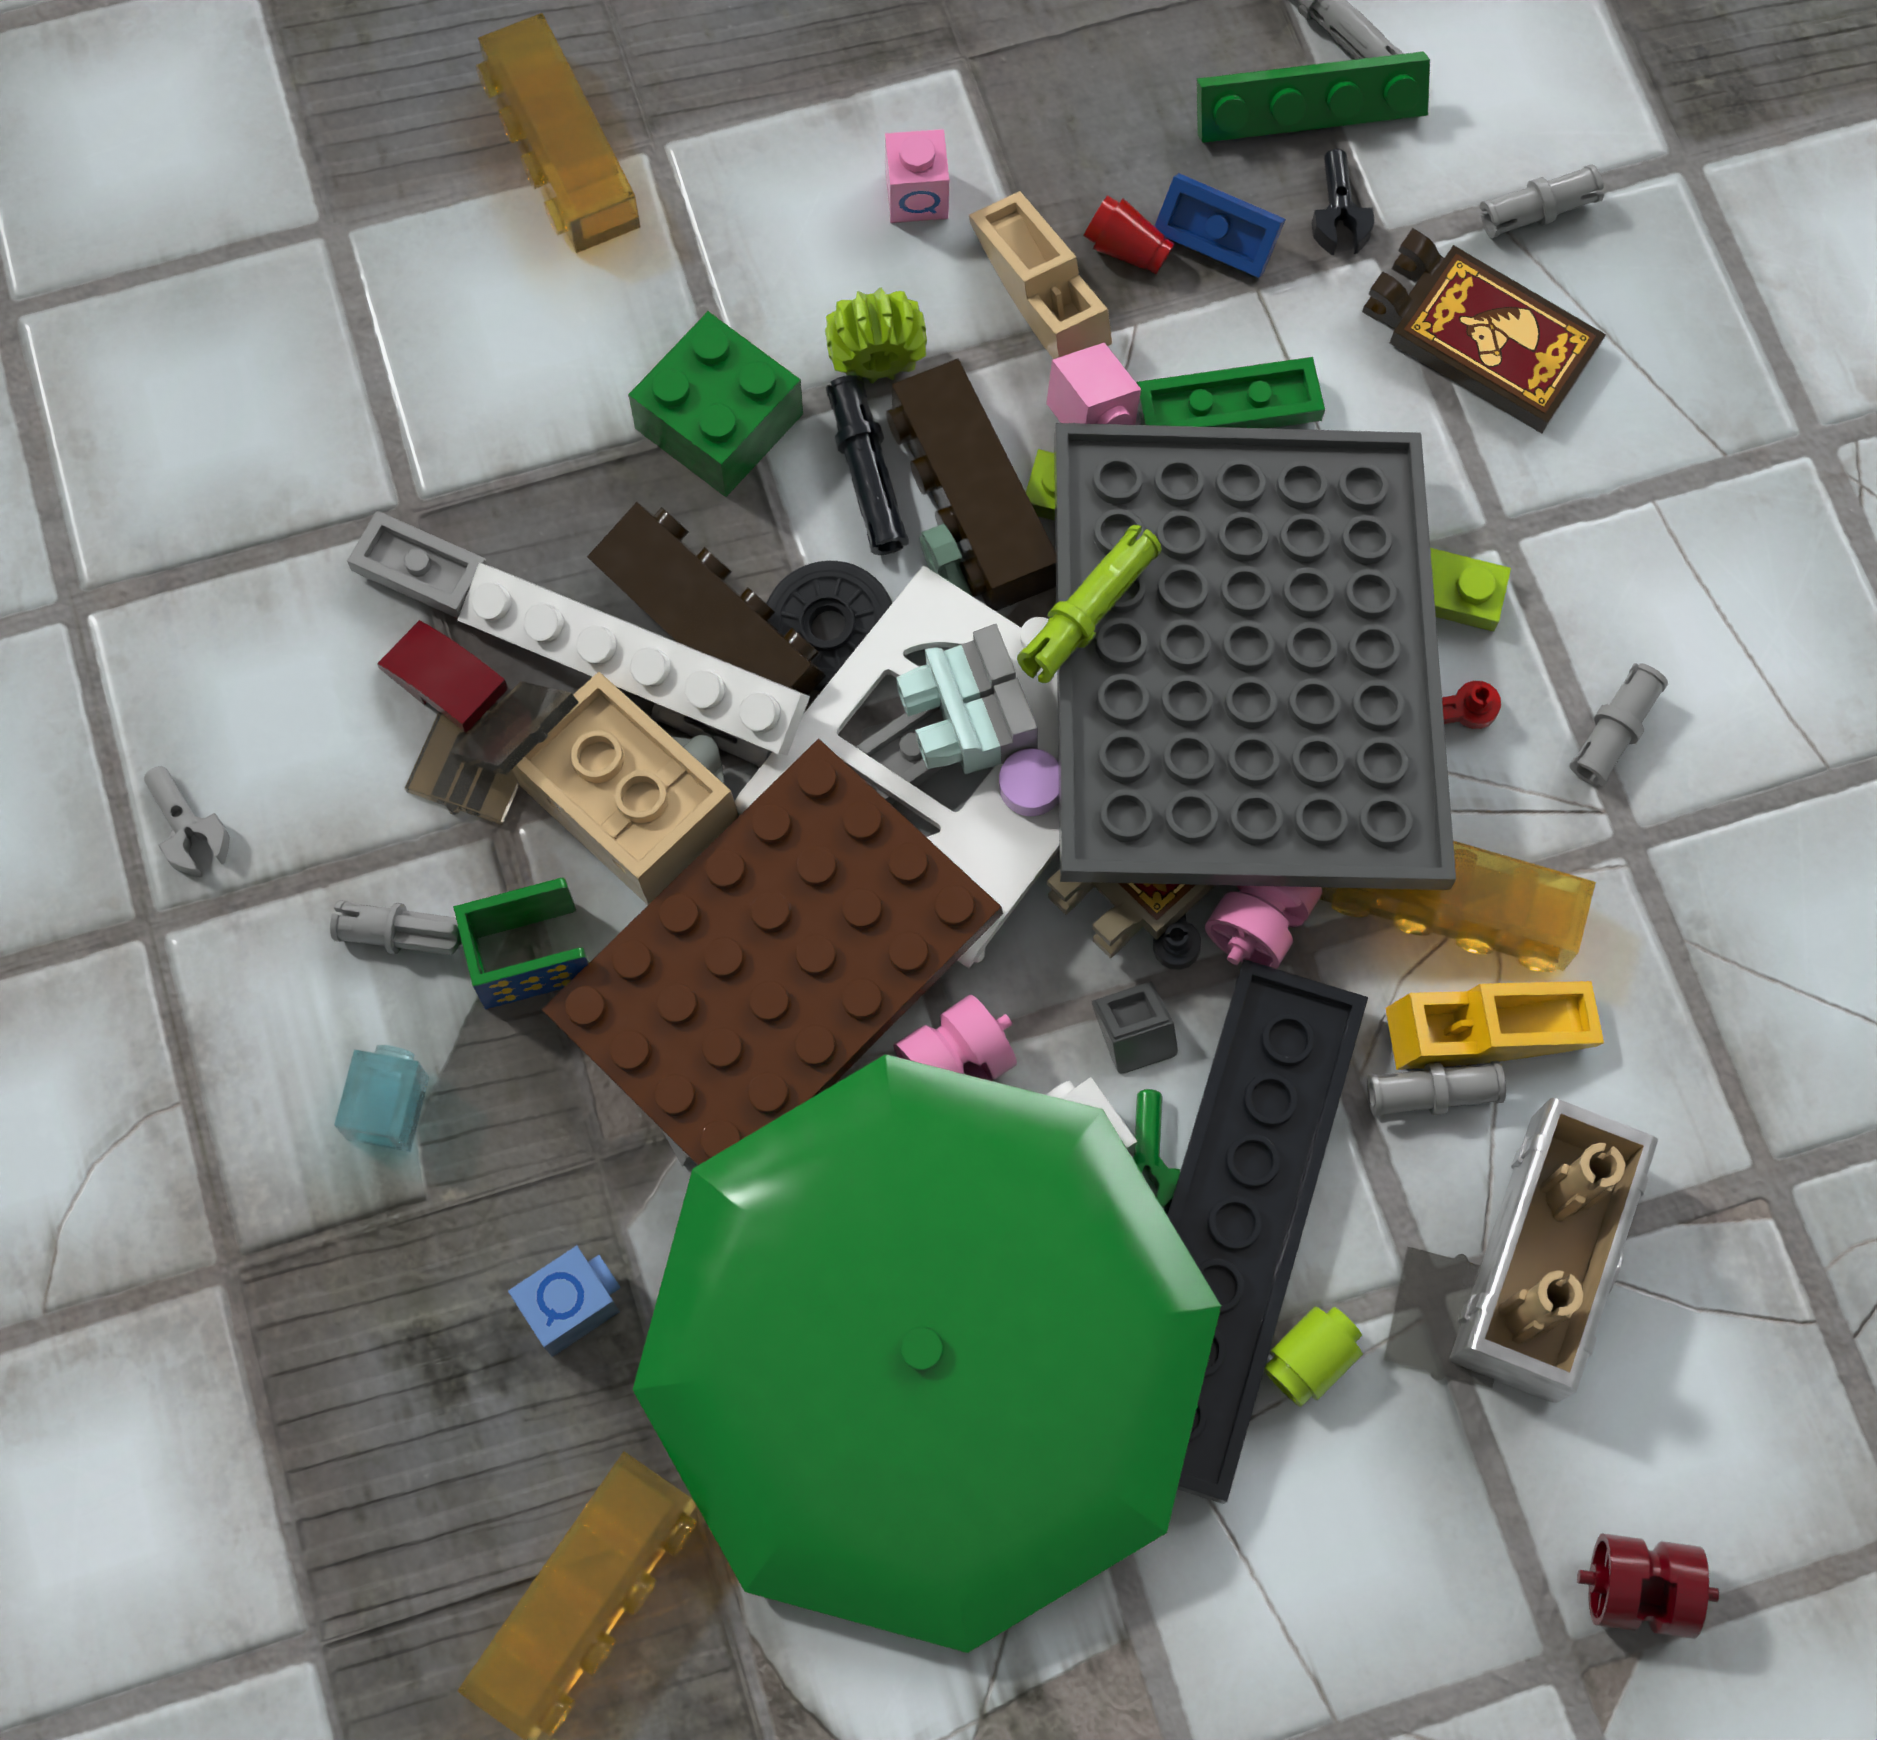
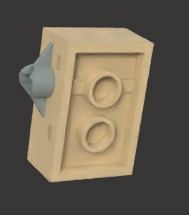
(629, 788)

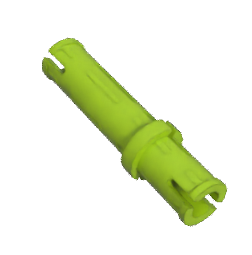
(1074, 620)

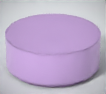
(1030, 782)

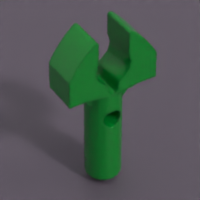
(1147, 1149)

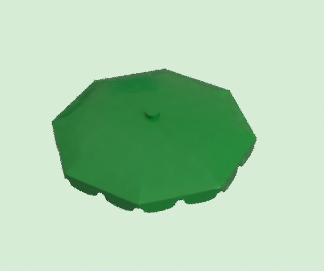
(927, 1353)

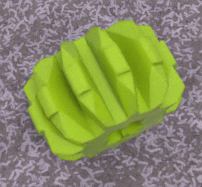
(876, 335)

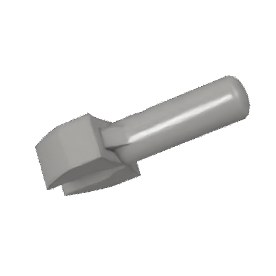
(184, 824)

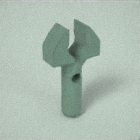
(943, 555)

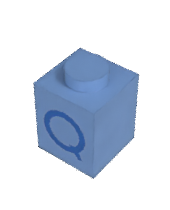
(566, 1299)

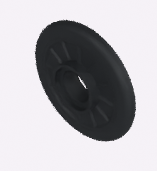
(824, 588)

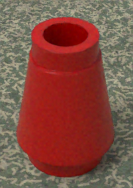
(1127, 235)

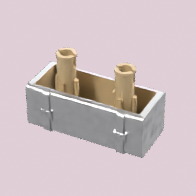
(1554, 1251)

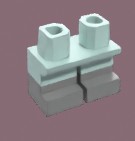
(978, 700)

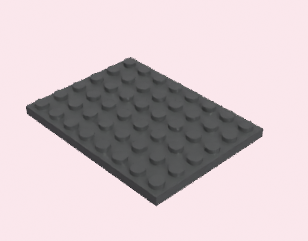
(1267, 676)

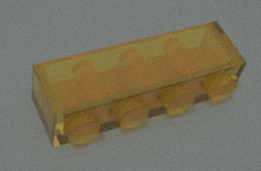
(558, 133)
(1490, 908)
(578, 1599)

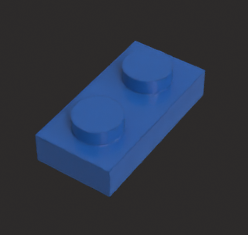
(1219, 225)

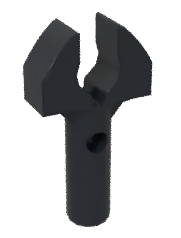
(1340, 207)

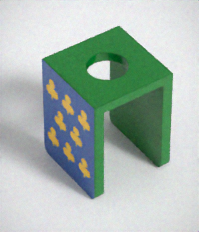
(509, 912)

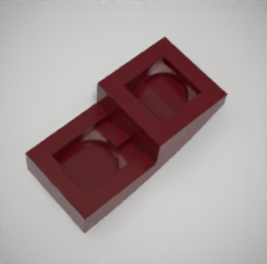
(443, 675)

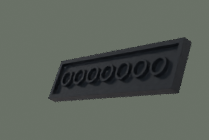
(1252, 1185)

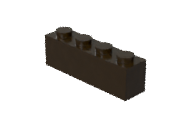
(972, 485)
(694, 602)

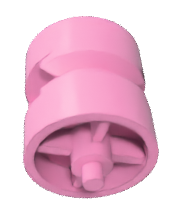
(1256, 921)
(965, 1043)

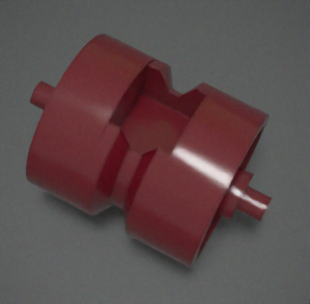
(1654, 1586)

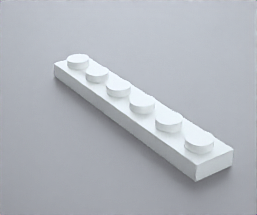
(634, 659)

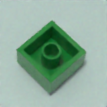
(716, 403)

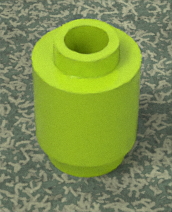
(1314, 1355)

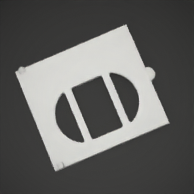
(985, 837)

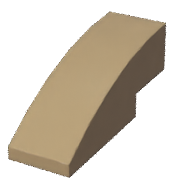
(1041, 276)

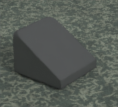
(1136, 1027)

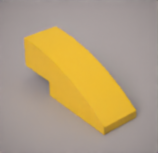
(1493, 1023)

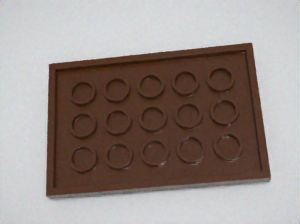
(773, 958)

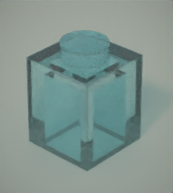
(382, 1098)

